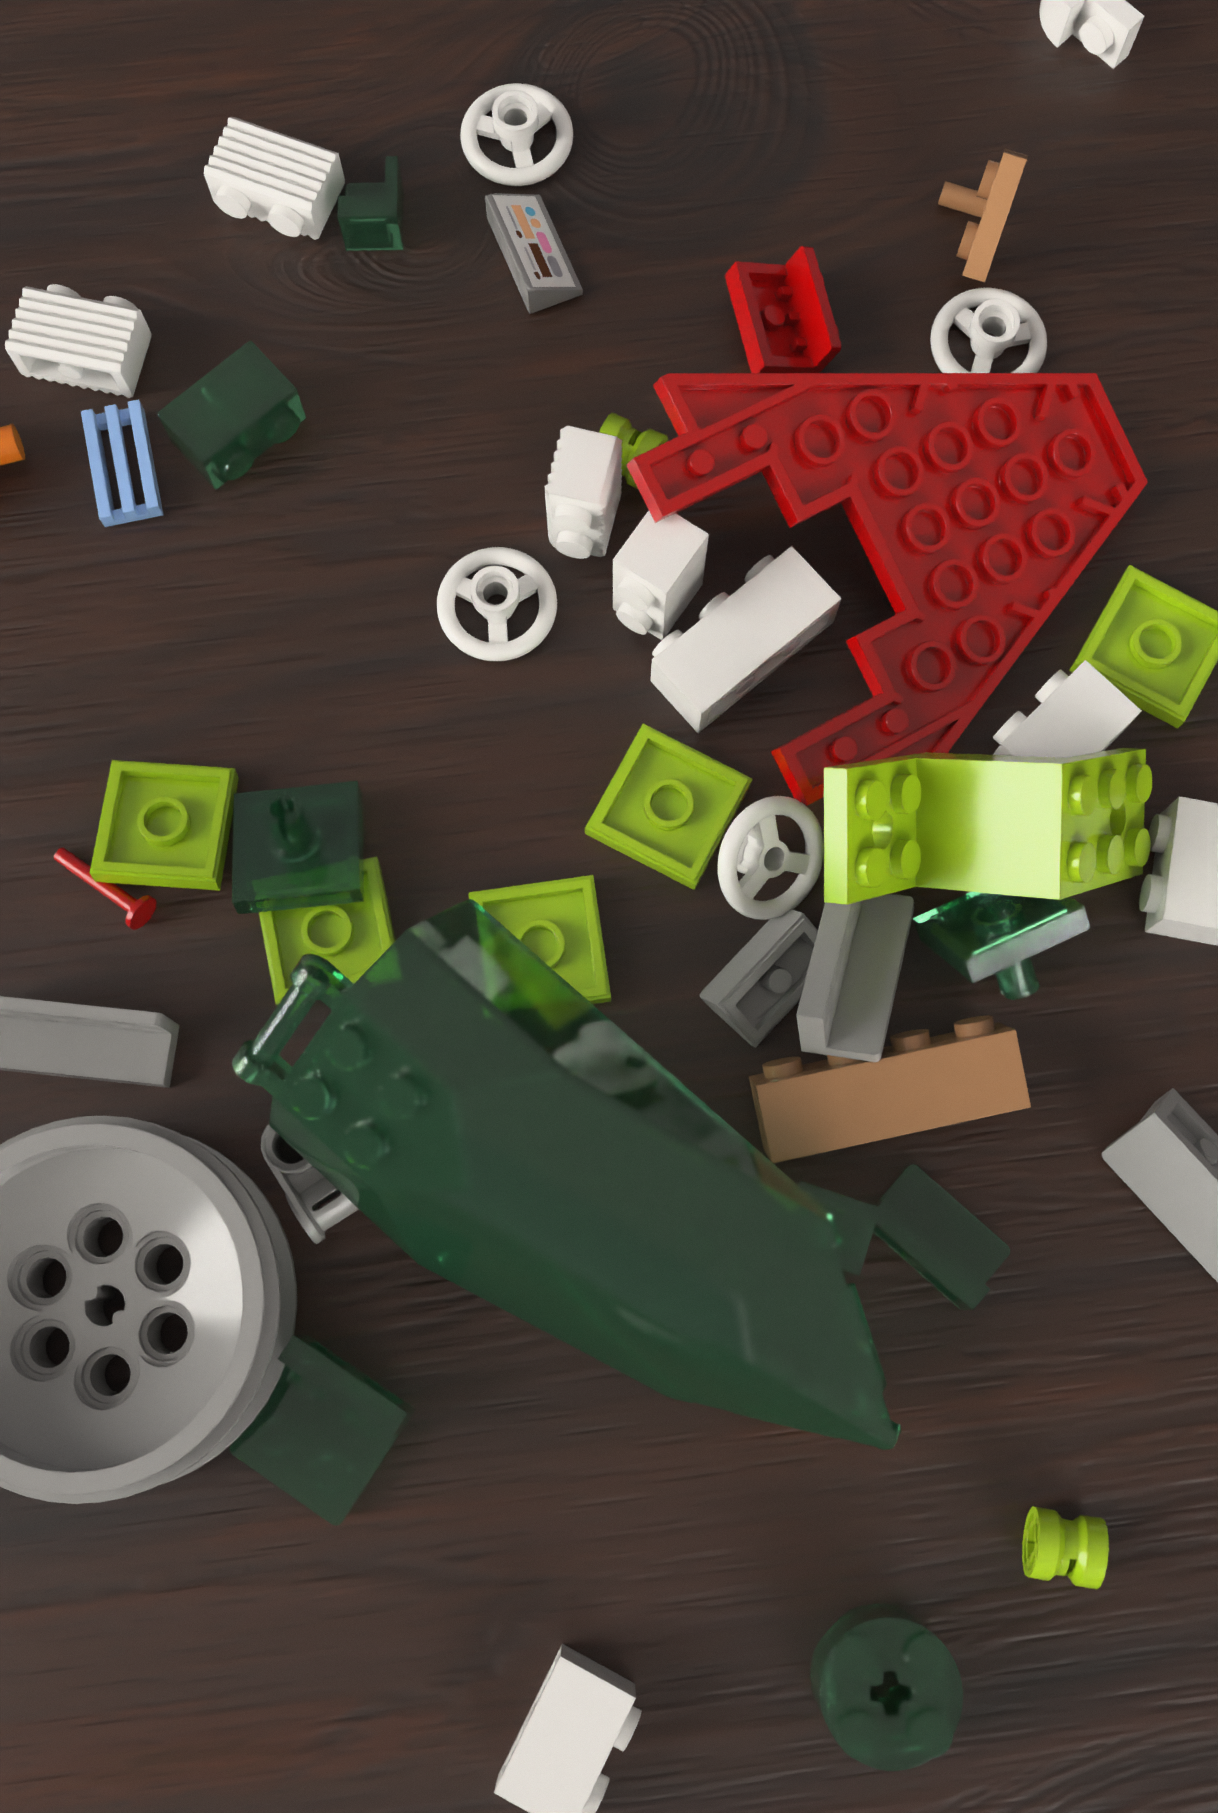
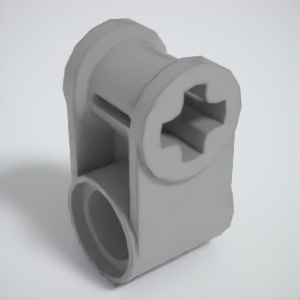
(305, 1190)

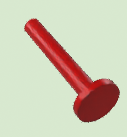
(138, 910)

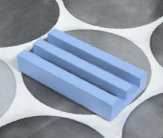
(113, 420)

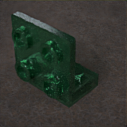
(322, 1429)

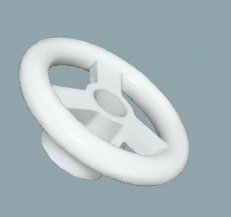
(516, 116)
(998, 314)
(493, 581)
(755, 850)

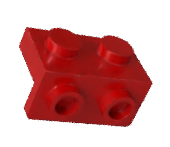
(784, 314)

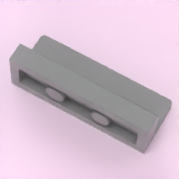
(854, 977)
(87, 1042)
(1174, 1171)

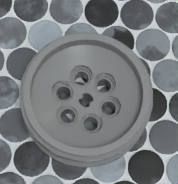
(237, 1292)

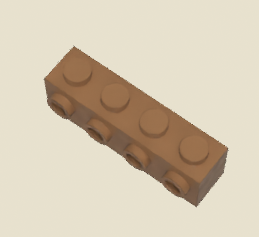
(911, 1089)

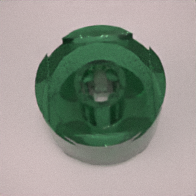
(918, 1713)

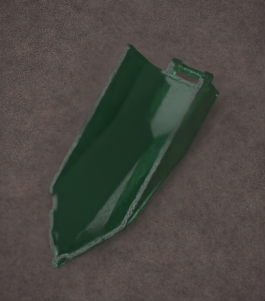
(569, 1177)

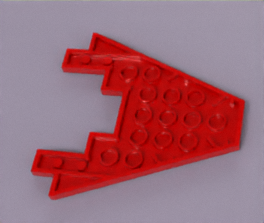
(964, 495)

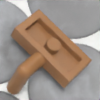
(989, 203)

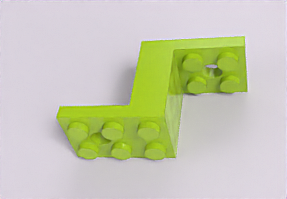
(985, 824)

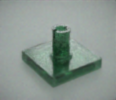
(297, 847)
(999, 935)

